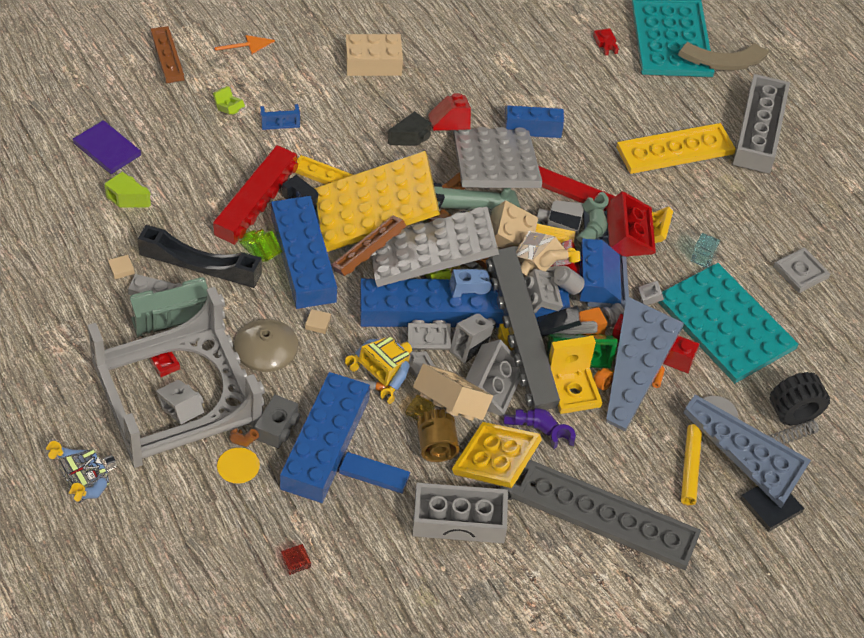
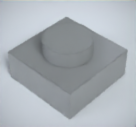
(651, 293)

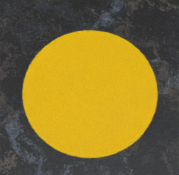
(238, 465)

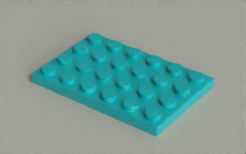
(662, 32)
(727, 322)

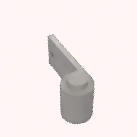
(567, 279)

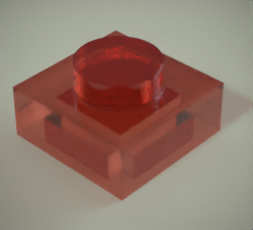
(295, 559)

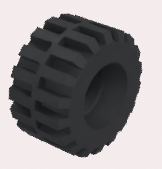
(799, 398)

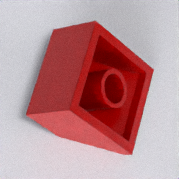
(451, 114)

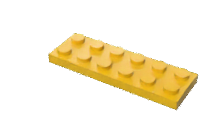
(675, 148)

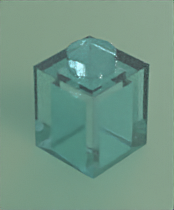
(705, 250)

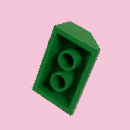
(603, 351)

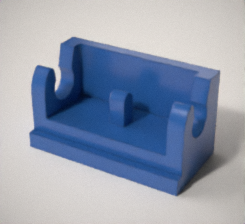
(280, 119)

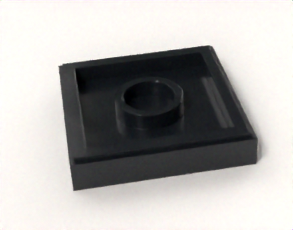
(767, 511)

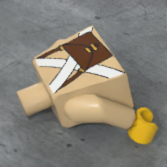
(542, 251)

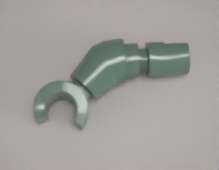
(597, 221)

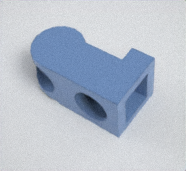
(469, 282)

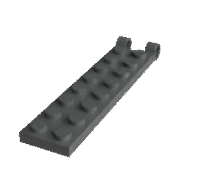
(606, 514)

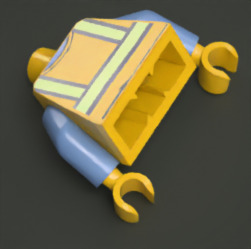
(385, 361)

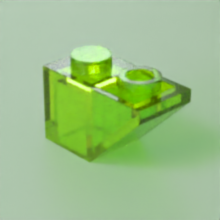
(261, 244)

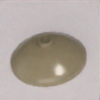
(269, 352)

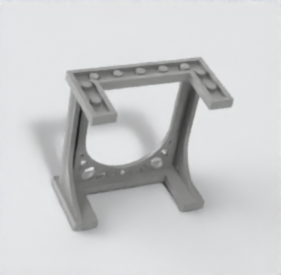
(204, 326)

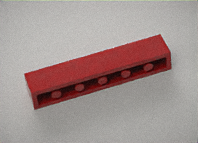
(255, 195)

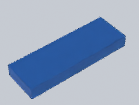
(374, 472)

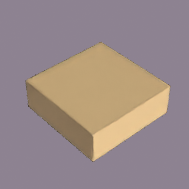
(121, 267)
(318, 321)

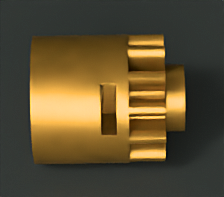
(437, 436)

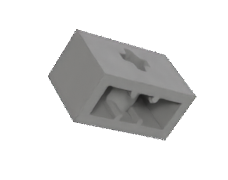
(180, 401)

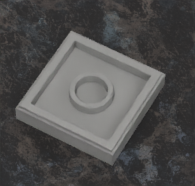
(801, 270)

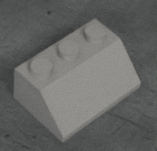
(496, 374)

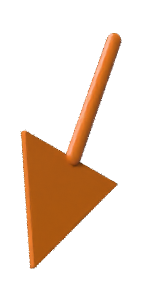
(253, 42)

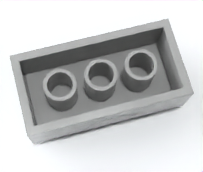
(460, 513)

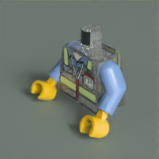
(82, 470)

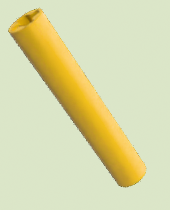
(691, 465)

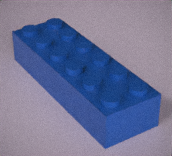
(303, 252)
(325, 437)

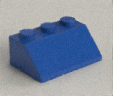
(537, 120)
(600, 272)

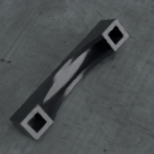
(162, 246)

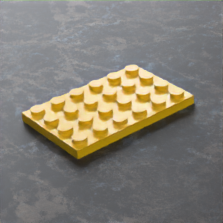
(364, 201)

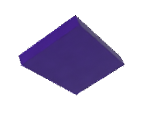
(107, 147)

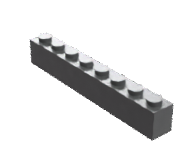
(523, 330)

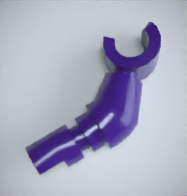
(545, 422)

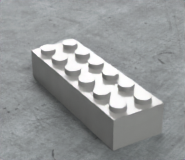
(761, 124)

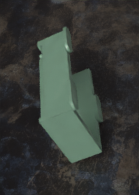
(168, 307)

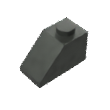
(410, 131)

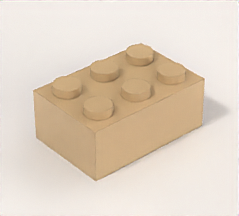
(374, 55)
(452, 392)

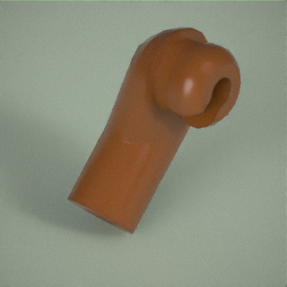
(243, 440)

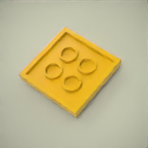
(497, 454)

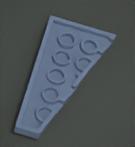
(642, 349)
(760, 457)

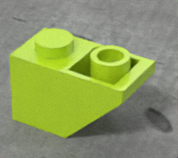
(126, 192)

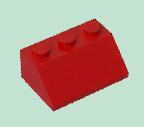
(630, 226)

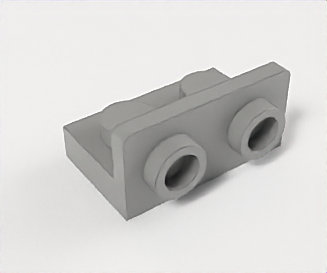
(543, 290)
(429, 336)

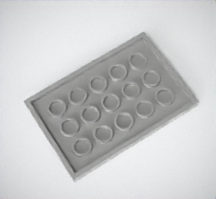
(496, 158)
(435, 246)

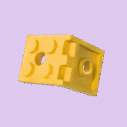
(571, 369)

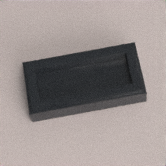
(559, 321)

